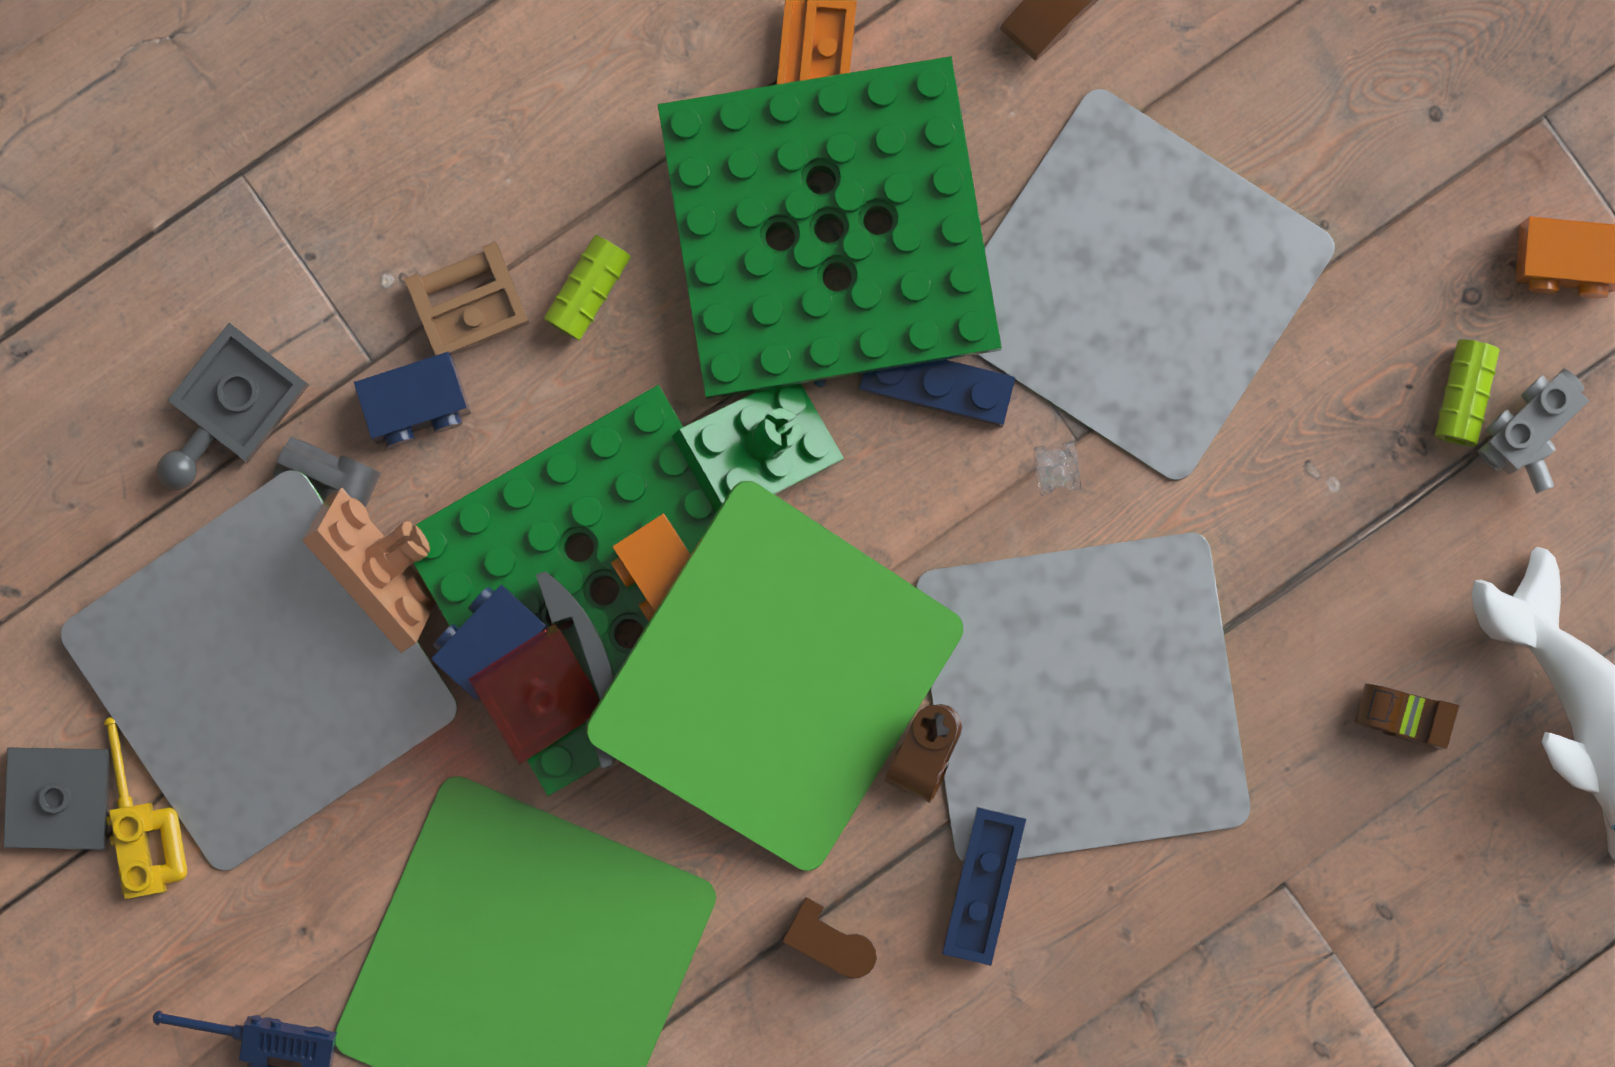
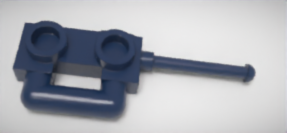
(267, 1039)

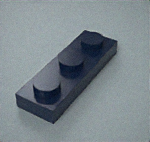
(946, 388)
(983, 886)

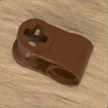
(922, 760)

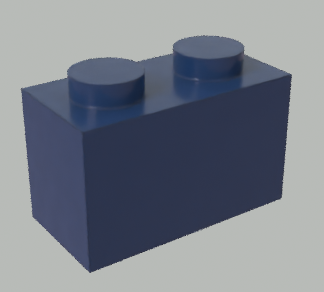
(412, 400)
(493, 630)

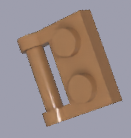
(473, 315)

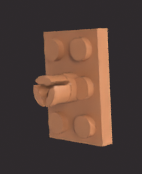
(374, 566)

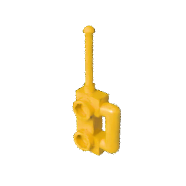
(130, 836)

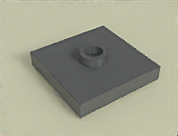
(57, 798)

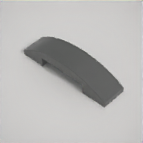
(564, 608)

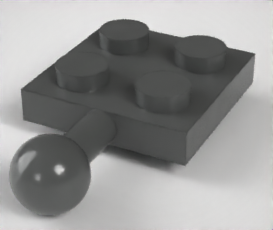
(233, 396)

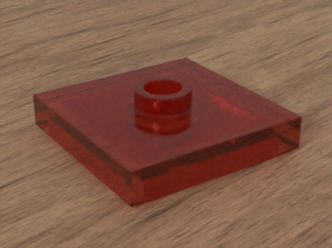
(535, 693)

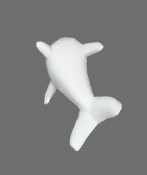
(1576, 671)

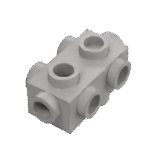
(1526, 435)

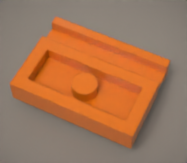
(816, 39)

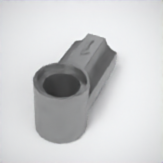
(327, 471)

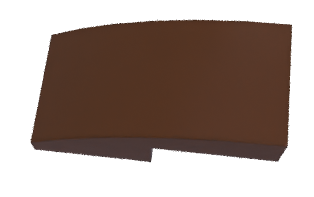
(1042, 23)

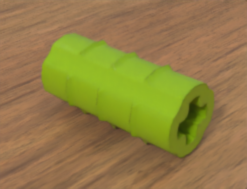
(587, 287)
(1467, 392)

